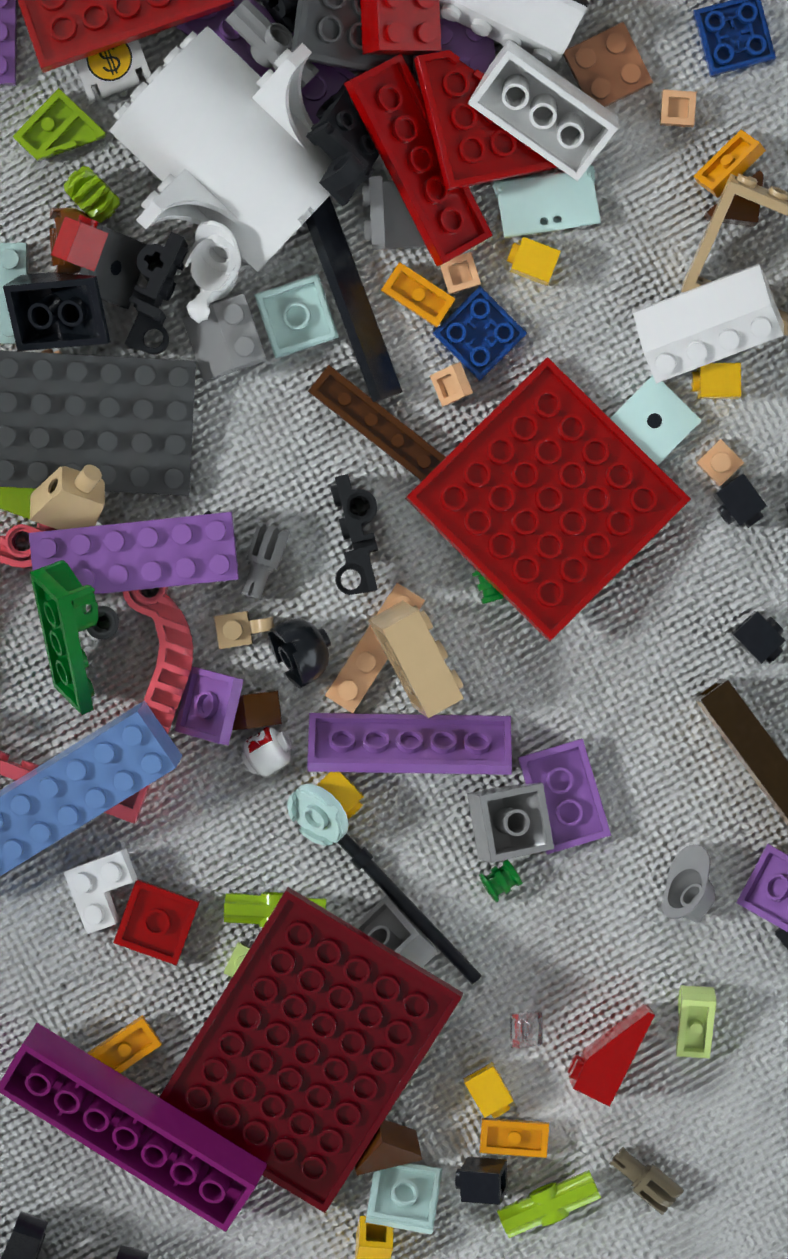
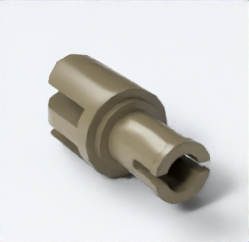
(647, 1181)

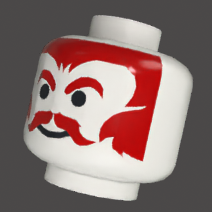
(267, 752)

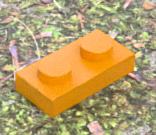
(733, 159)
(418, 294)
(127, 1045)
(514, 1137)

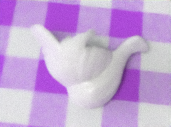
(213, 266)

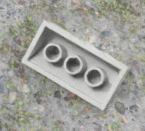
(534, 25)
(543, 110)
(708, 323)

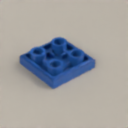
(734, 35)
(479, 333)

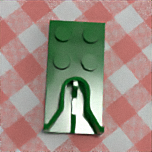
(62, 615)

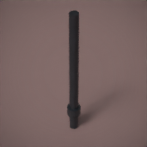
(363, 860)

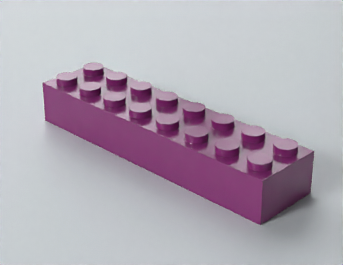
(131, 1127)

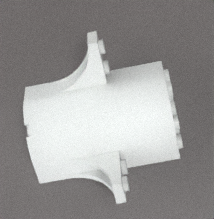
(227, 144)

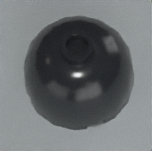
(301, 649)

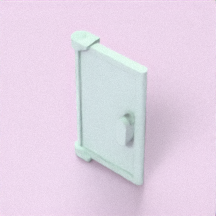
(546, 196)

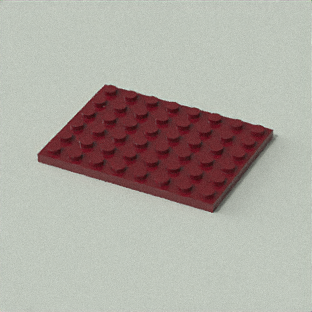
(310, 1047)

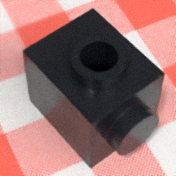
(739, 502)
(760, 637)
(482, 1180)

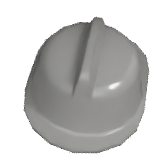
(688, 885)

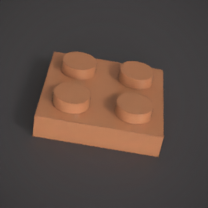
(608, 66)

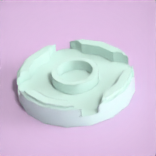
(318, 814)

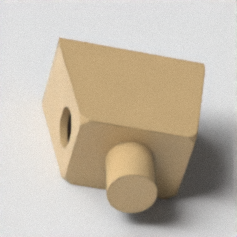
(69, 498)

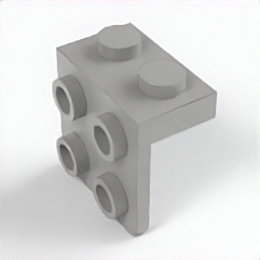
(390, 220)

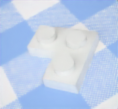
(91, 888)

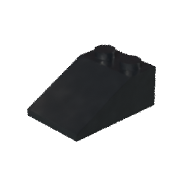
(56, 311)

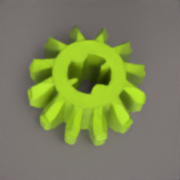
(91, 194)

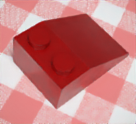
(608, 1058)

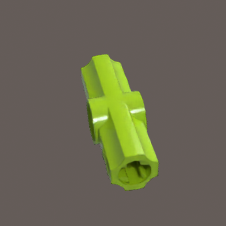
(254, 908)
(548, 1204)

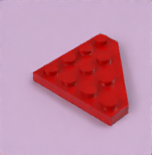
(467, 142)

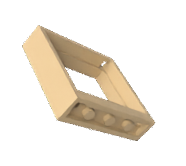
(746, 187)

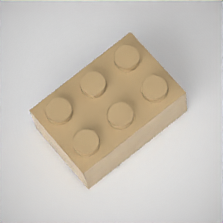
(417, 658)

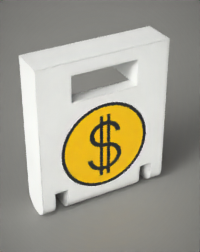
(113, 70)

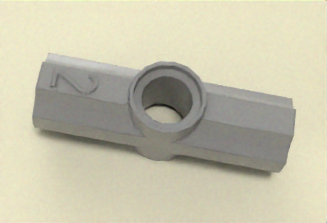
(266, 38)

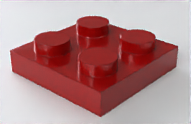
(156, 922)

